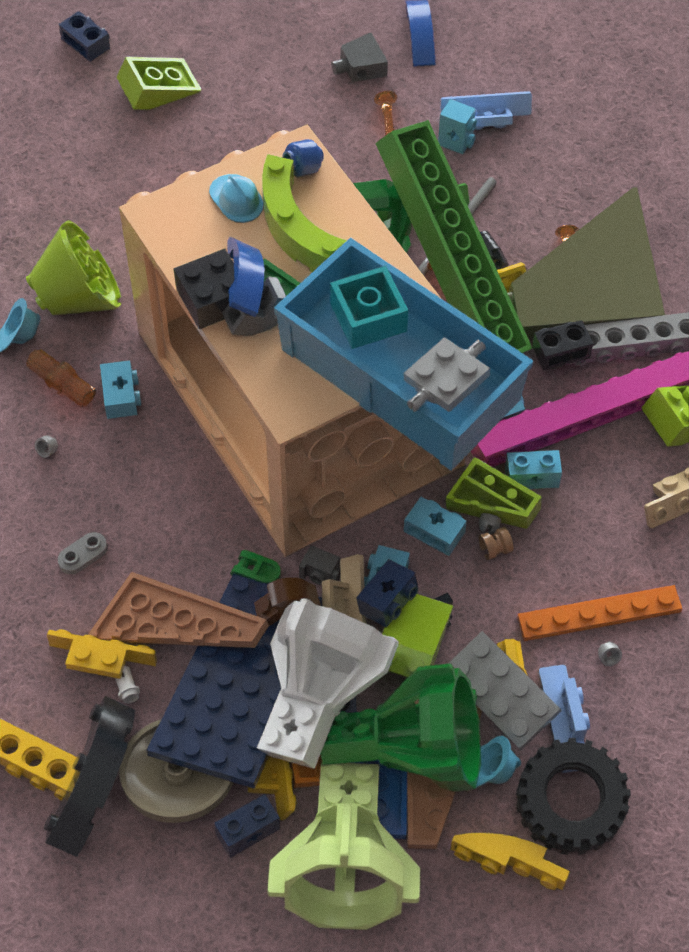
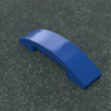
(421, 32)
(248, 282)

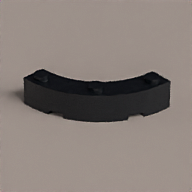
(93, 776)

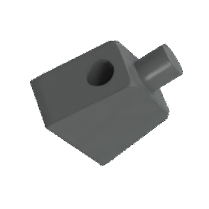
(361, 59)

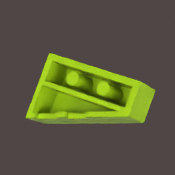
(491, 492)

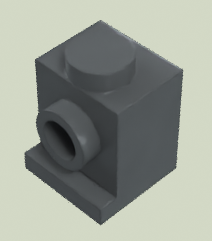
(319, 565)

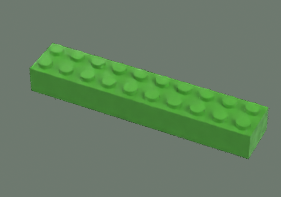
(449, 231)

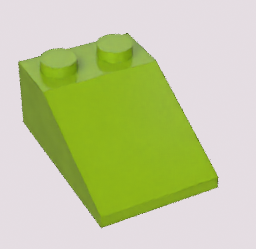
(156, 81)
(418, 633)

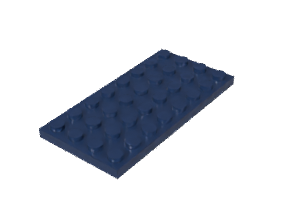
(223, 702)

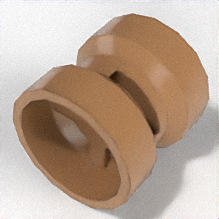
(496, 543)

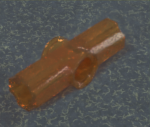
(61, 377)

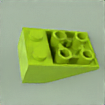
(670, 414)

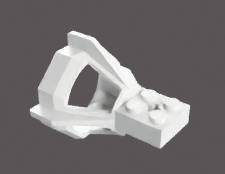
(321, 667)

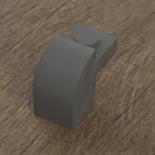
(247, 325)

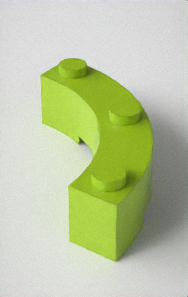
(287, 224)

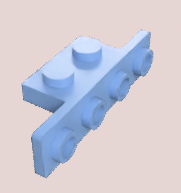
(495, 109)
(568, 697)

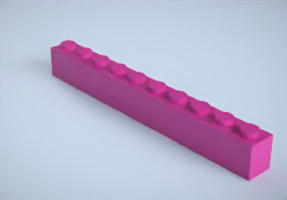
(581, 410)

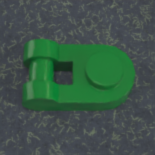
(265, 569)

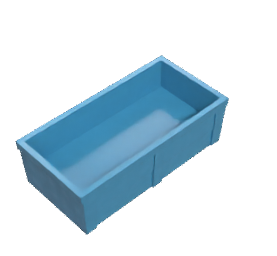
(376, 370)

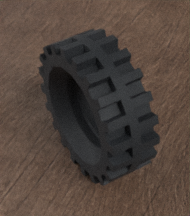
(560, 832)

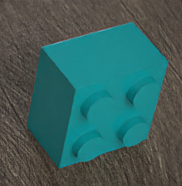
(369, 307)

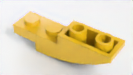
(499, 851)

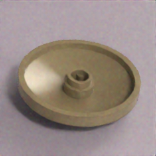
(166, 789)

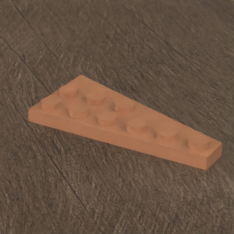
(168, 615)

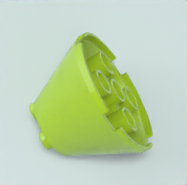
(73, 276)

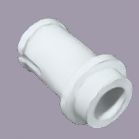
(127, 690)

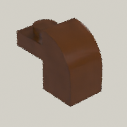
(281, 595)

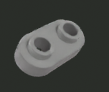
(83, 553)

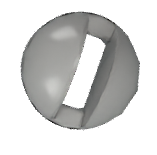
(46, 442)
(490, 522)
(615, 651)

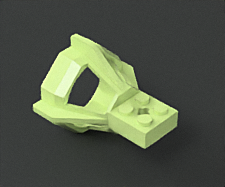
(345, 838)

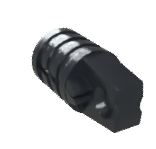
(494, 250)

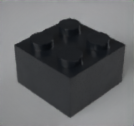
(205, 286)

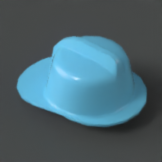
(236, 197)
(19, 326)
(497, 762)

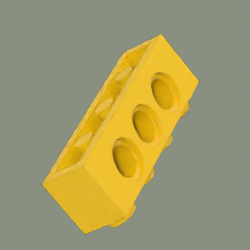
(32, 748)

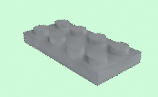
(505, 691)

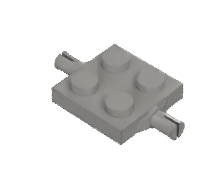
(446, 375)

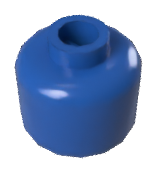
(305, 155)

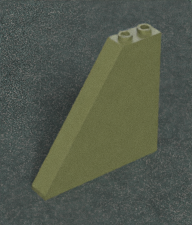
(594, 275)

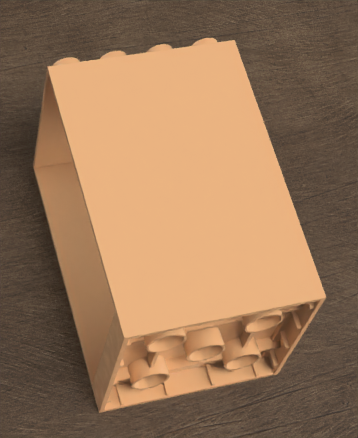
(281, 429)

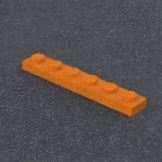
(599, 613)

